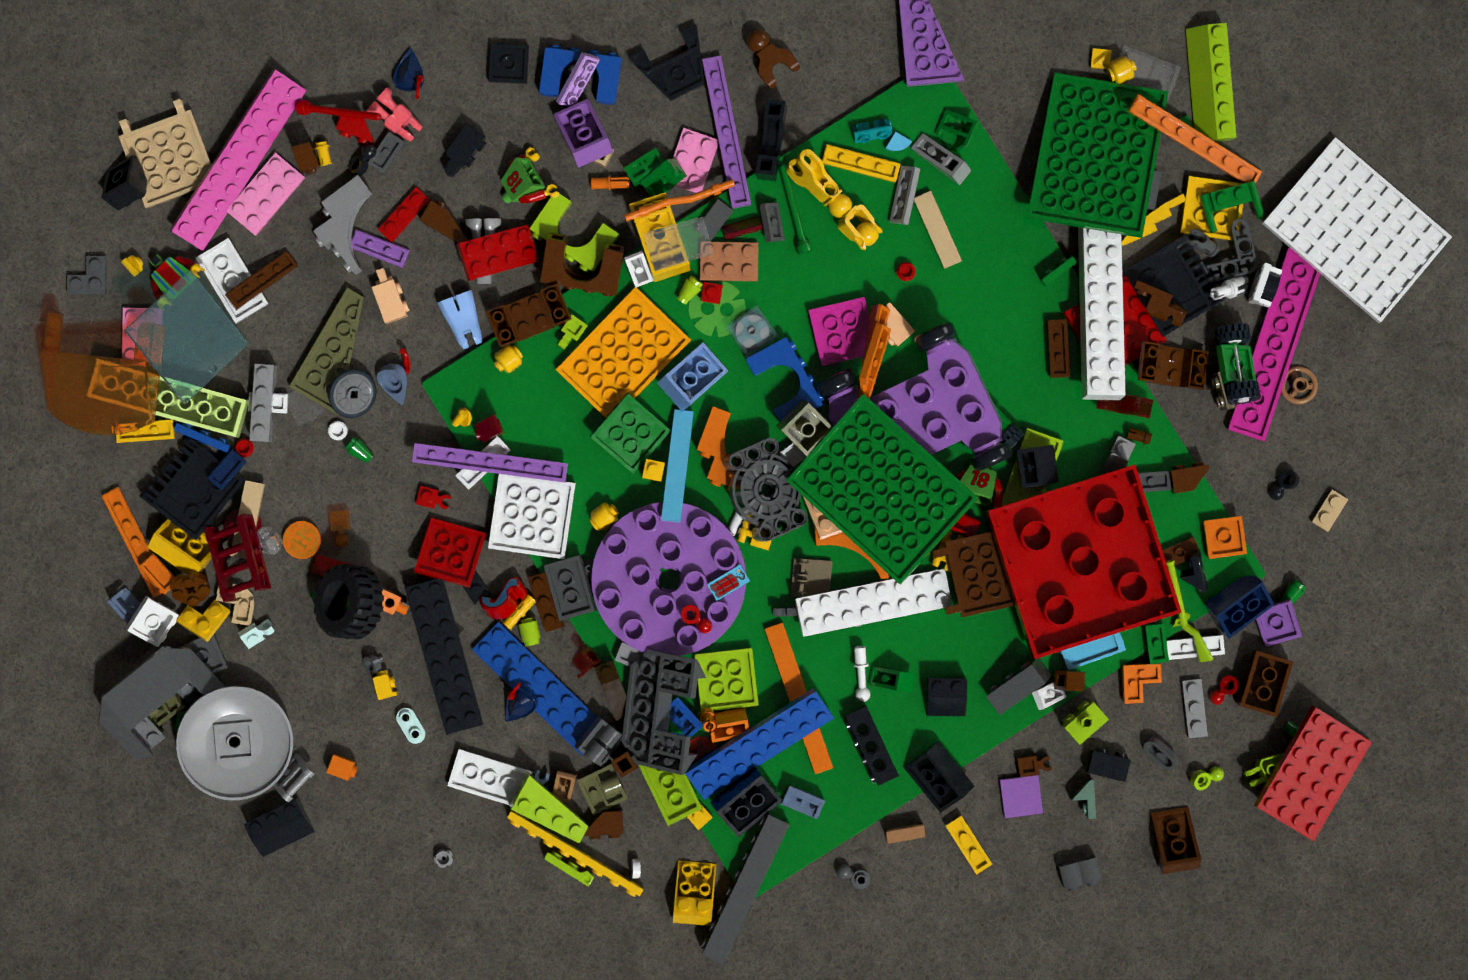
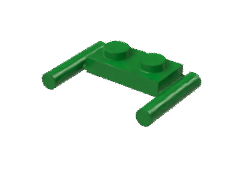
(1229, 198)

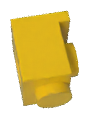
(384, 685)

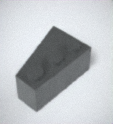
(1018, 685)

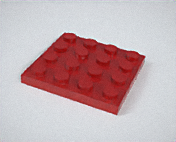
(1137, 323)

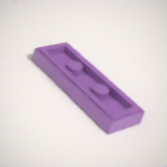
(379, 248)

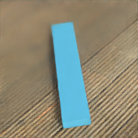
(677, 466)

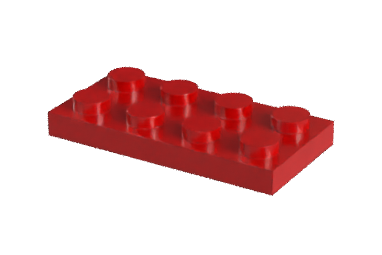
(497, 252)

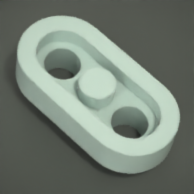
(411, 725)

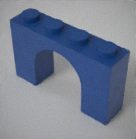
(558, 60)
(783, 354)

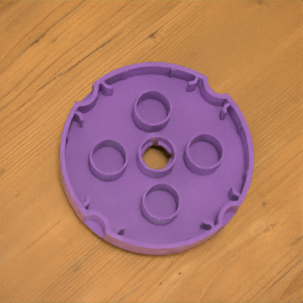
(629, 572)

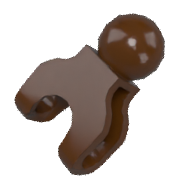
(769, 55)

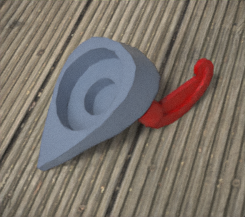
(394, 378)

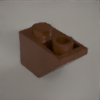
(1187, 479)
(607, 823)

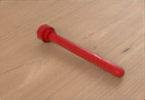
(304, 107)

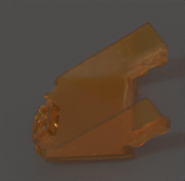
(96, 391)

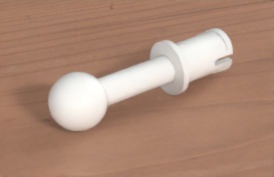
(862, 693)

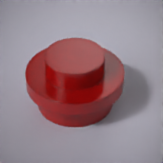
(906, 271)
(244, 447)

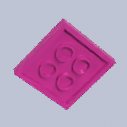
(840, 330)

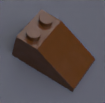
(1175, 840)

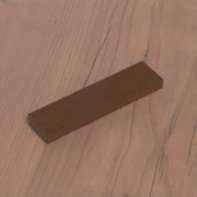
(261, 280)

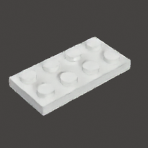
(225, 271)
(486, 777)

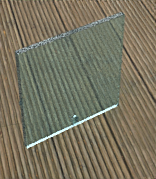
(186, 337)

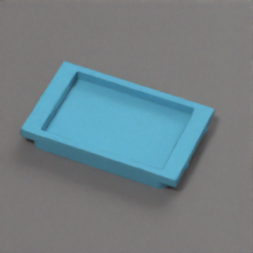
(1093, 651)

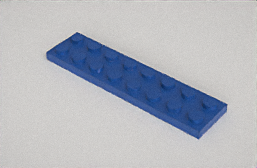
(555, 701)
(759, 743)

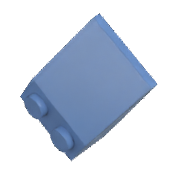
(692, 376)

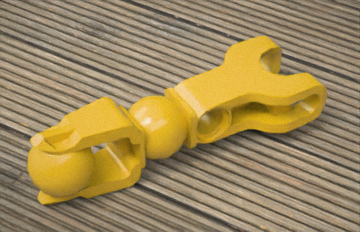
(816, 180)

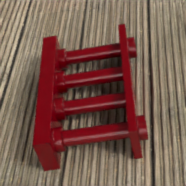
(254, 555)

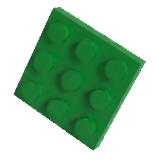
(630, 433)

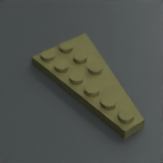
(331, 351)

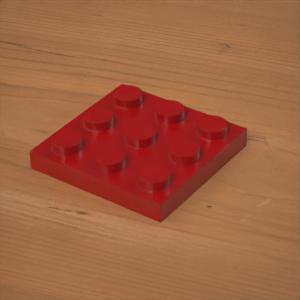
(450, 552)

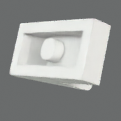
(1047, 695)

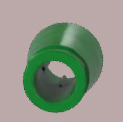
(358, 450)
(1293, 591)

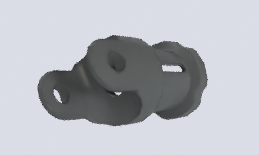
(1202, 242)

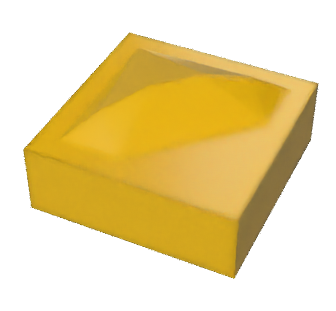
(1100, 58)

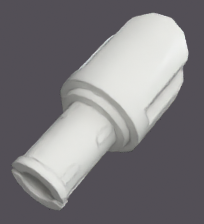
(1231, 288)

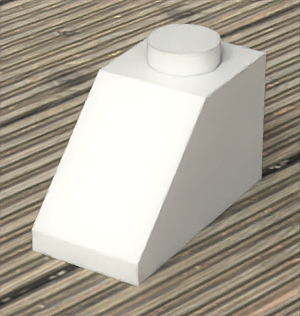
(638, 269)

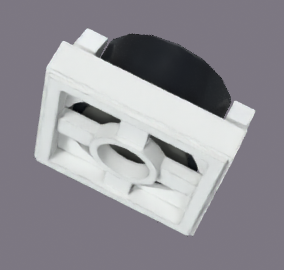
(1265, 285)

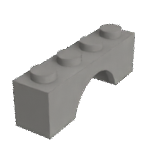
(262, 399)

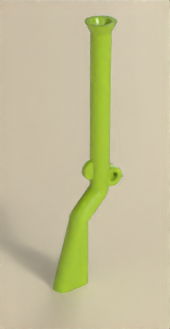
(1202, 650)

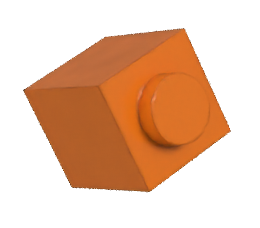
(342, 767)

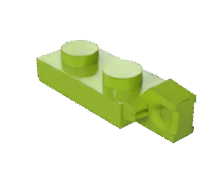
(570, 868)

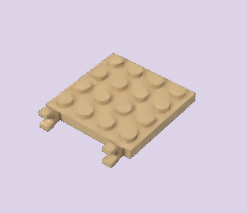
(169, 155)

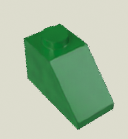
(891, 679)

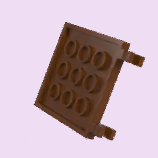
(976, 575)

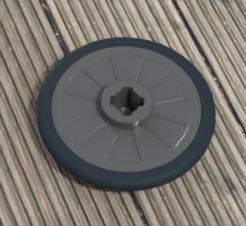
(340, 393)

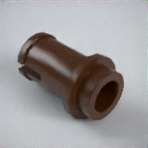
(1139, 435)

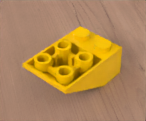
(694, 893)

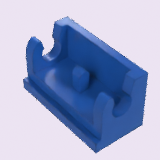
(684, 718)

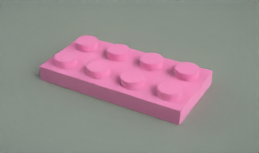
(265, 194)

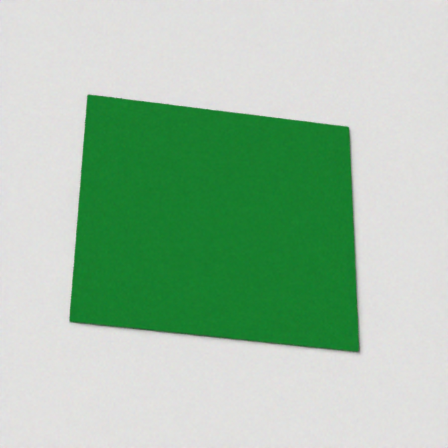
(1002, 322)

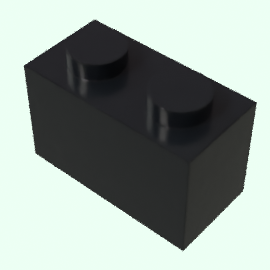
(1108, 765)

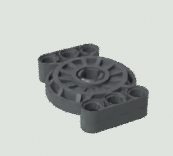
(747, 482)

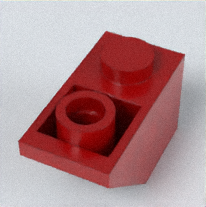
(355, 127)

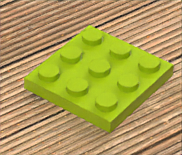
(728, 679)

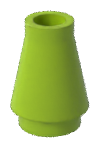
(690, 289)

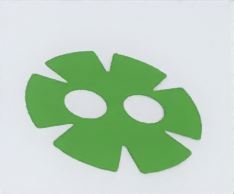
(708, 322)

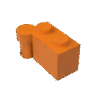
(724, 724)

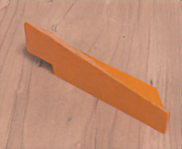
(874, 349)

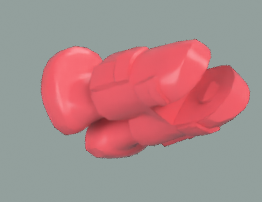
(399, 119)

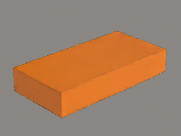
(158, 573)

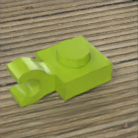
(573, 330)

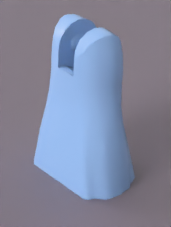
(462, 317)

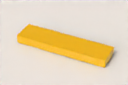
(861, 163)

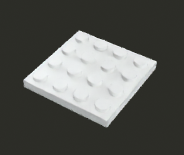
(531, 516)

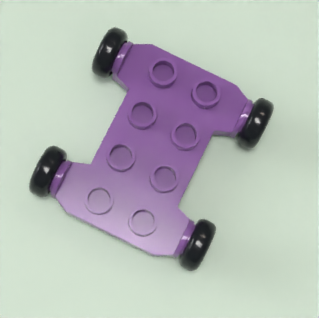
(937, 405)

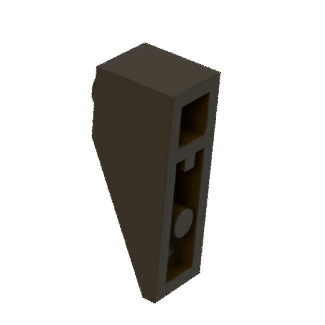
(613, 688)

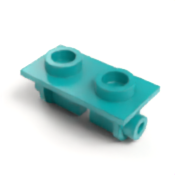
(881, 130)

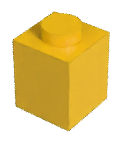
(653, 470)

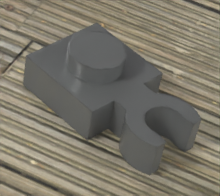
(792, 611)

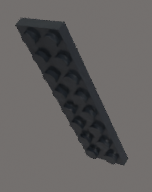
(444, 655)

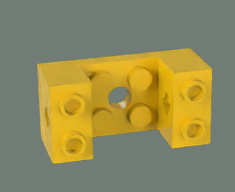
(656, 220)

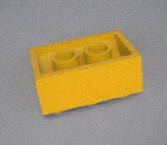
(180, 548)

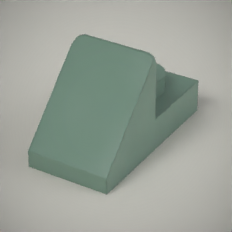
(1087, 793)

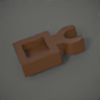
(1030, 766)

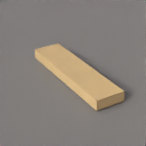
(937, 229)
(250, 504)

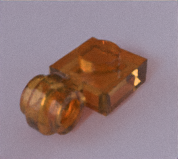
(339, 522)

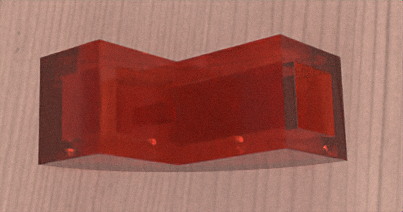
(1128, 405)

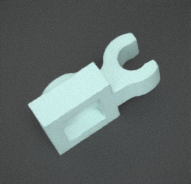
(255, 634)

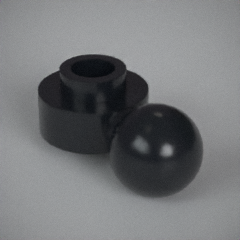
(359, 163)
(1277, 491)

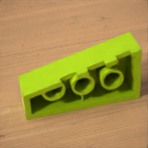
(543, 807)

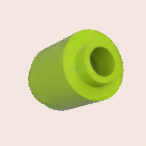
(529, 632)

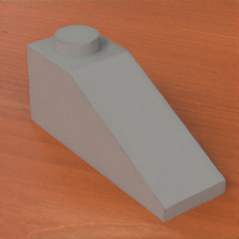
(941, 159)

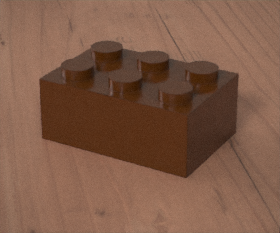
(1265, 683)

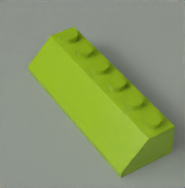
(1211, 81)

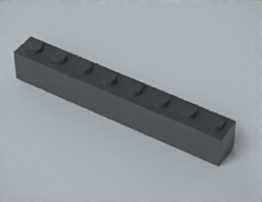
(745, 889)

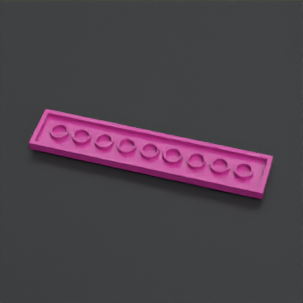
(238, 159)
(1277, 345)

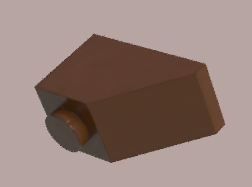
(306, 158)

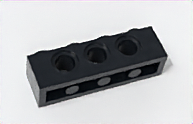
(888, 770)

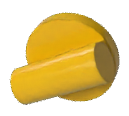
(133, 264)
(462, 418)

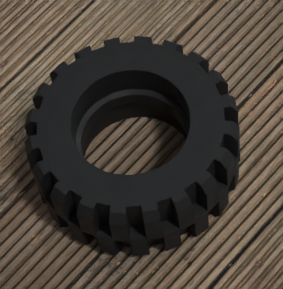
(364, 604)

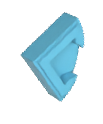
(898, 142)

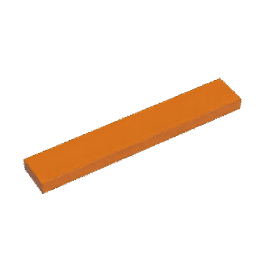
(130, 532)

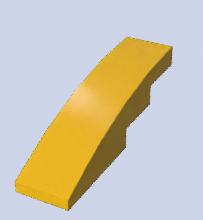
(1156, 216)

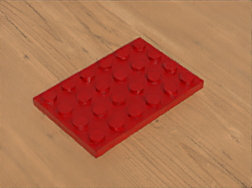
(1312, 773)

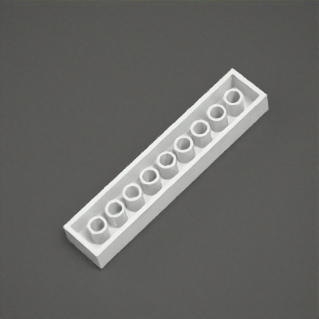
(1101, 315)

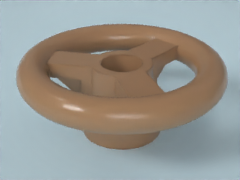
(1305, 385)

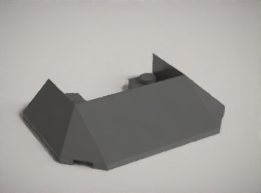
(148, 687)
(648, 710)

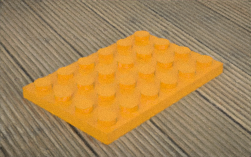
(623, 353)

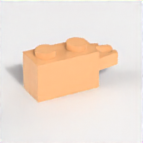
(389, 299)

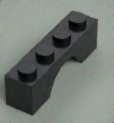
(773, 132)

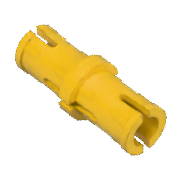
(520, 611)

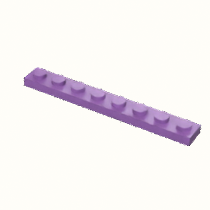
(726, 131)
(490, 462)

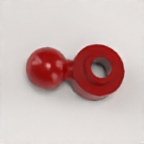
(703, 625)
(1218, 696)

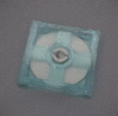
(752, 331)

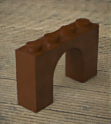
(557, 271)

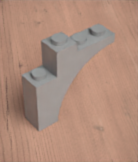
(342, 210)

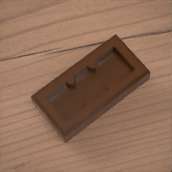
(1181, 551)

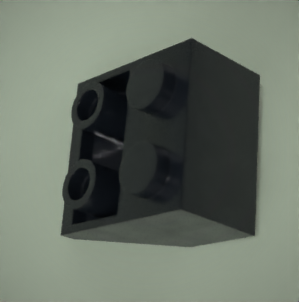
(1037, 466)

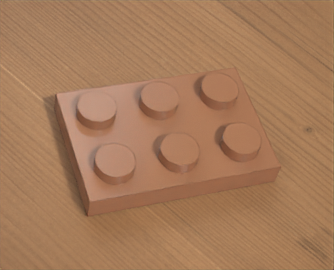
(730, 262)

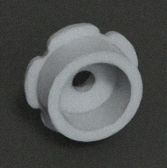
(438, 858)

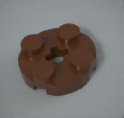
(190, 596)

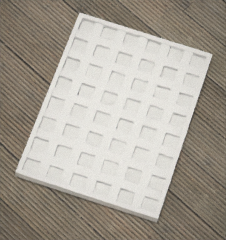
(1357, 230)

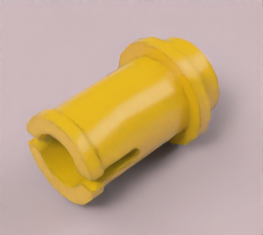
(323, 153)

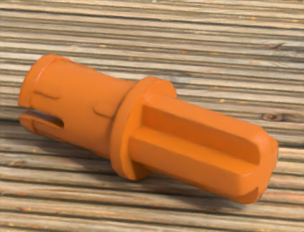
(610, 183)

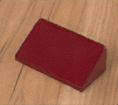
(742, 228)

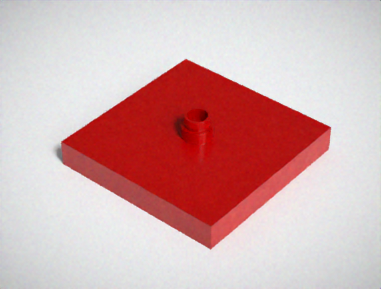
(1083, 561)

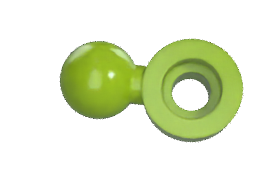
(1202, 779)

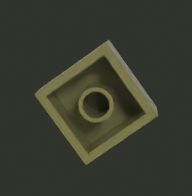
(804, 427)

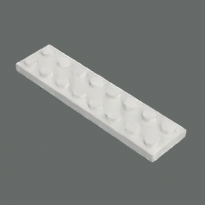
(873, 602)

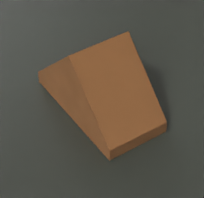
(564, 785)

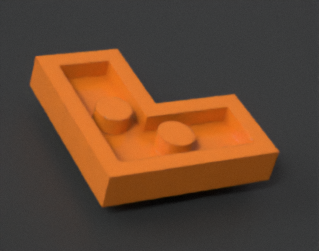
(1135, 676)

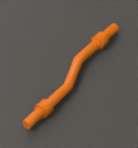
(644, 211)

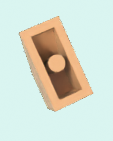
(899, 327)

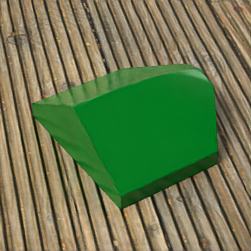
(956, 130)

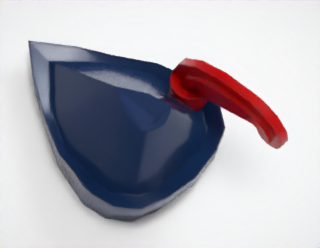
(409, 74)
(520, 703)

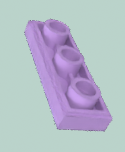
(578, 79)

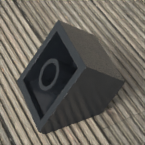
(124, 183)
(946, 696)

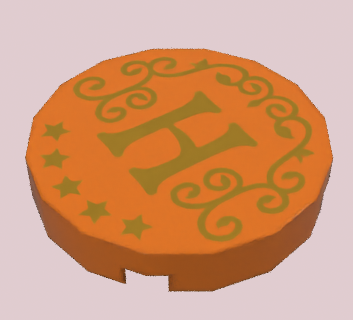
(302, 540)

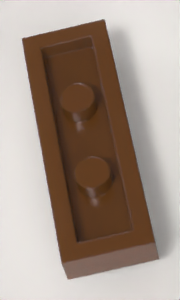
(1058, 348)
(545, 602)

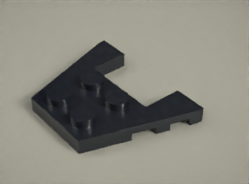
(677, 74)

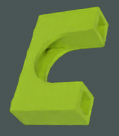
(587, 256)

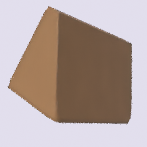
(905, 833)

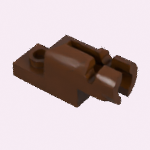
(1160, 305)

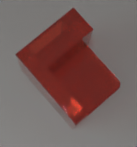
(586, 661)

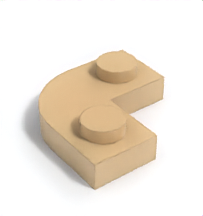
(243, 607)

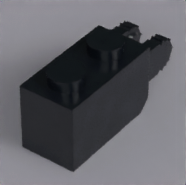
(464, 149)

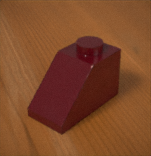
(489, 429)

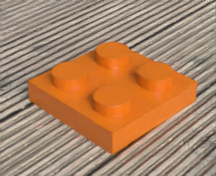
(1224, 537)

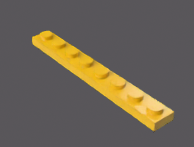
(581, 858)

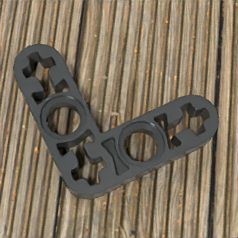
(1242, 255)

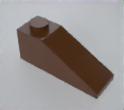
(442, 221)

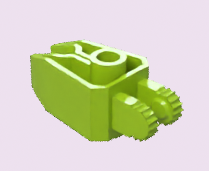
(1265, 767)

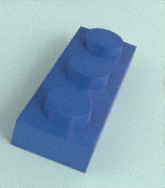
(203, 437)

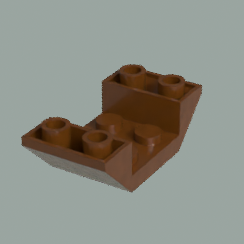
(529, 316)
(1172, 366)

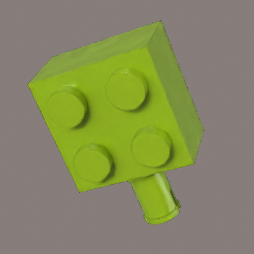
(1084, 721)

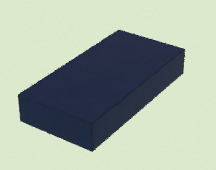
(226, 469)

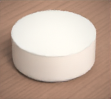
(337, 430)
(635, 868)

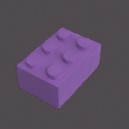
(583, 133)

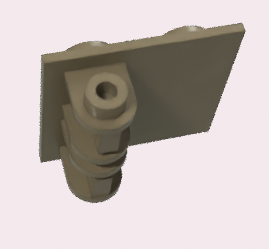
(1221, 400)
(810, 577)

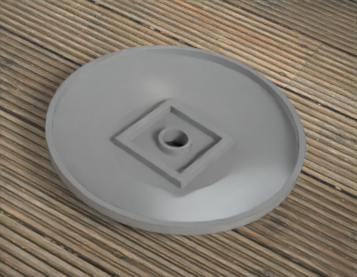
(234, 770)

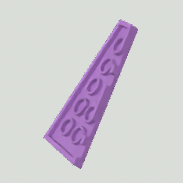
(925, 46)

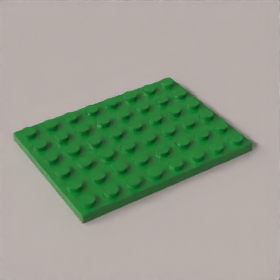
(1095, 157)
(882, 489)

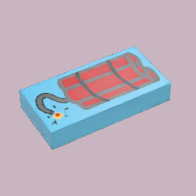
(728, 582)

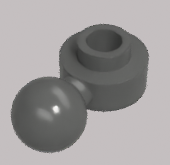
(844, 872)

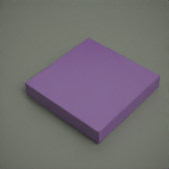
(1279, 624)
(1021, 796)

